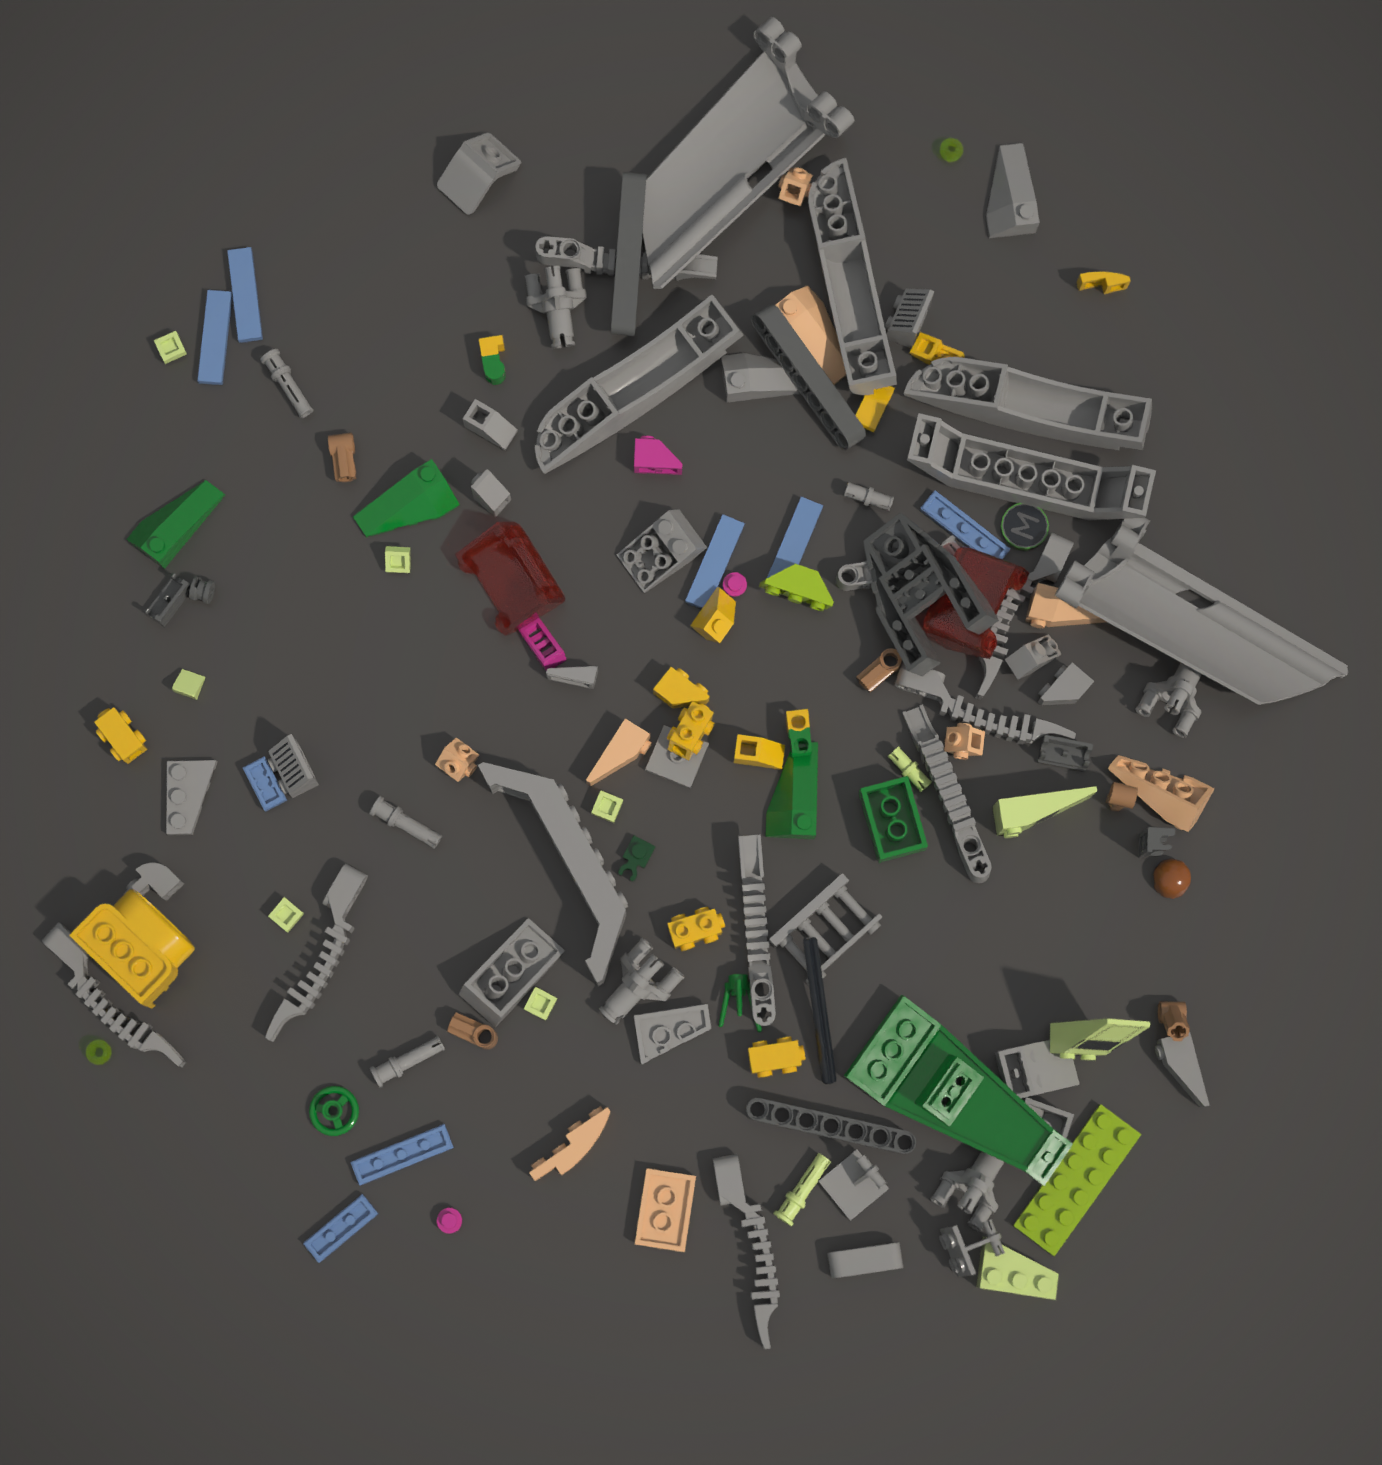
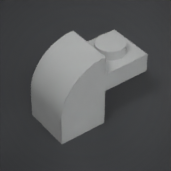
(159, 878)

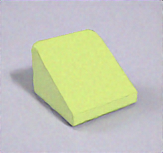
(188, 684)

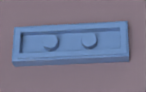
(340, 1228)

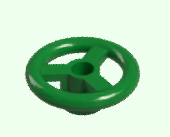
(339, 1128)

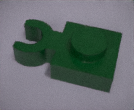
(637, 854)

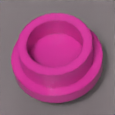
(734, 584)
(449, 1220)

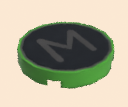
(1024, 526)

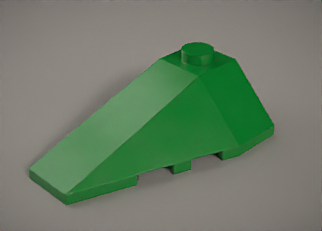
(413, 499)
(173, 525)
(794, 802)

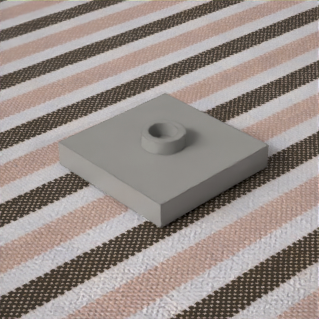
(672, 766)

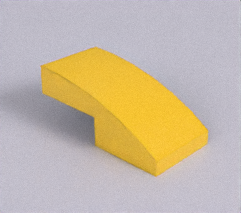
(1109, 281)
(930, 348)
(873, 407)

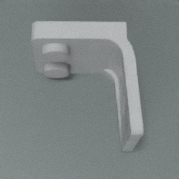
(475, 169)

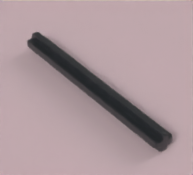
(819, 1010)

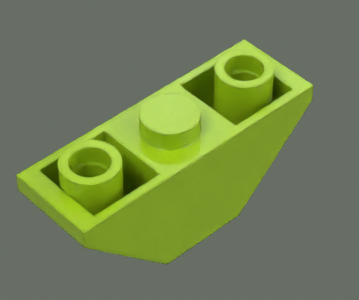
(799, 585)

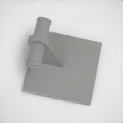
(854, 1184)
(960, 1260)

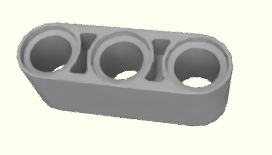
(865, 1260)

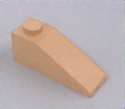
(622, 750)

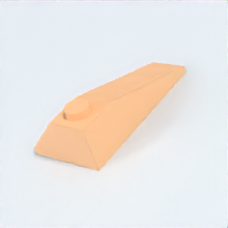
(814, 327)
(1051, 611)
(1171, 797)

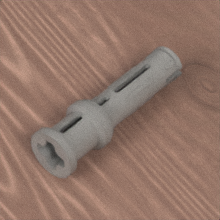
(280, 373)
(395, 817)
(396, 1066)

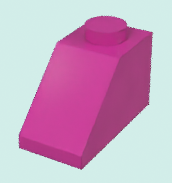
(654, 457)

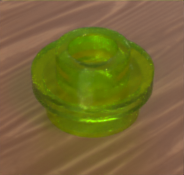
(951, 156)
(91, 1048)

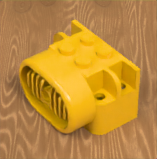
(134, 945)

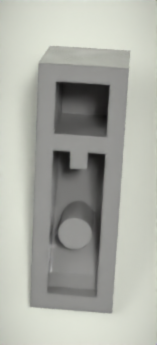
(1182, 1063)

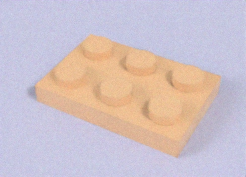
(665, 1210)

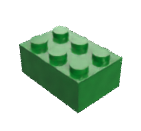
(893, 819)

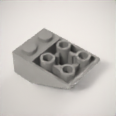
(661, 550)
(1035, 1070)

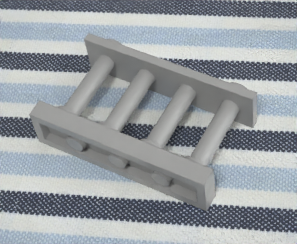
(820, 905)

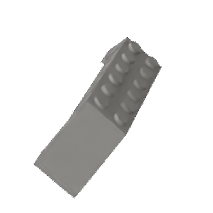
(1029, 475)
(577, 854)

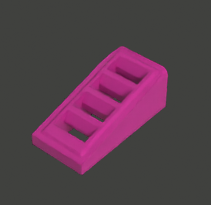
(552, 656)

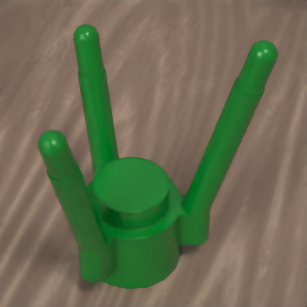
(737, 985)

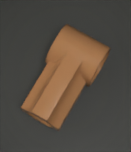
(342, 450)
(878, 670)
(1121, 796)
(1174, 1018)
(471, 1030)

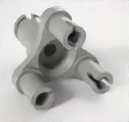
(556, 302)
(1177, 693)
(638, 982)
(977, 1186)

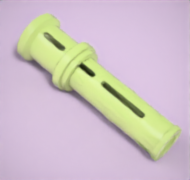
(796, 1199)

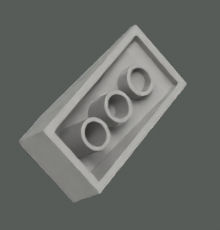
(511, 972)

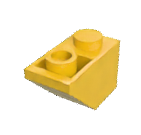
(679, 691)
(758, 752)

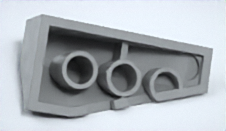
(1012, 198)
(754, 378)

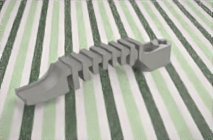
(596, 260)
(1047, 568)
(932, 687)
(950, 792)
(340, 900)
(755, 921)
(77, 959)
(732, 1192)

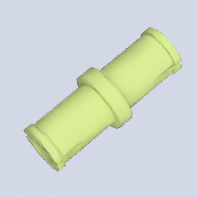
(909, 769)

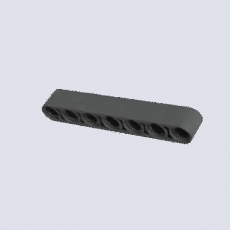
(628, 254)
(808, 376)
(843, 1125)

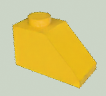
(715, 616)

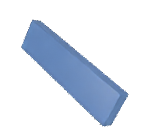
(245, 294)
(215, 337)
(962, 526)
(797, 535)
(715, 561)
(402, 1154)

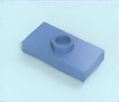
(264, 784)

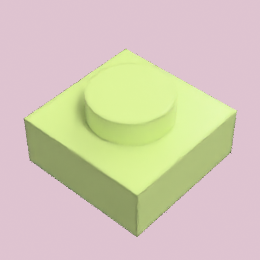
(170, 347)
(397, 559)
(607, 806)
(286, 914)
(540, 1003)

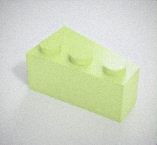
(1015, 1274)

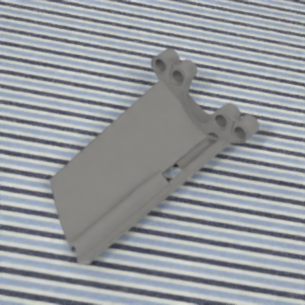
(704, 181)
(1222, 641)

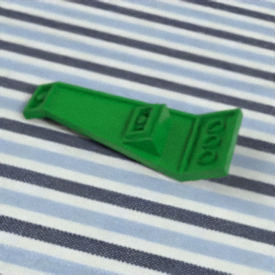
(916, 1064)

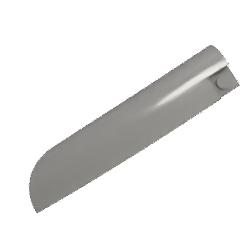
(850, 281)

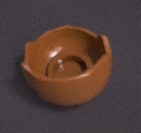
(1171, 878)

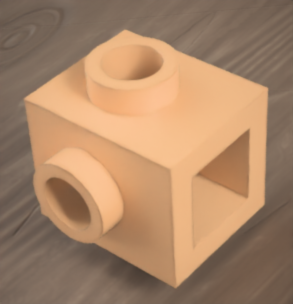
(795, 186)
(964, 741)
(457, 760)

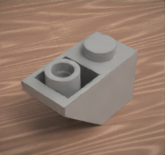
(489, 424)
(490, 492)
(1033, 656)
(1068, 687)

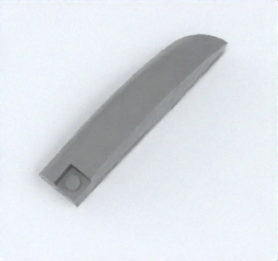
(635, 384)
(1032, 403)

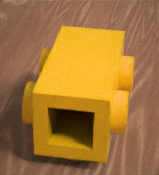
(692, 727)
(115, 728)
(702, 926)
(768, 1058)

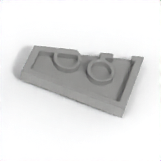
(185, 794)
(668, 1028)

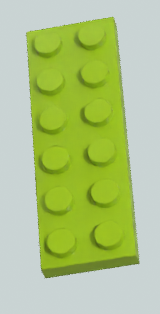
(1077, 1180)

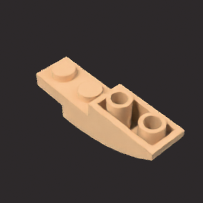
(582, 1140)

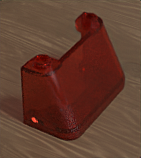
(511, 575)
(993, 579)

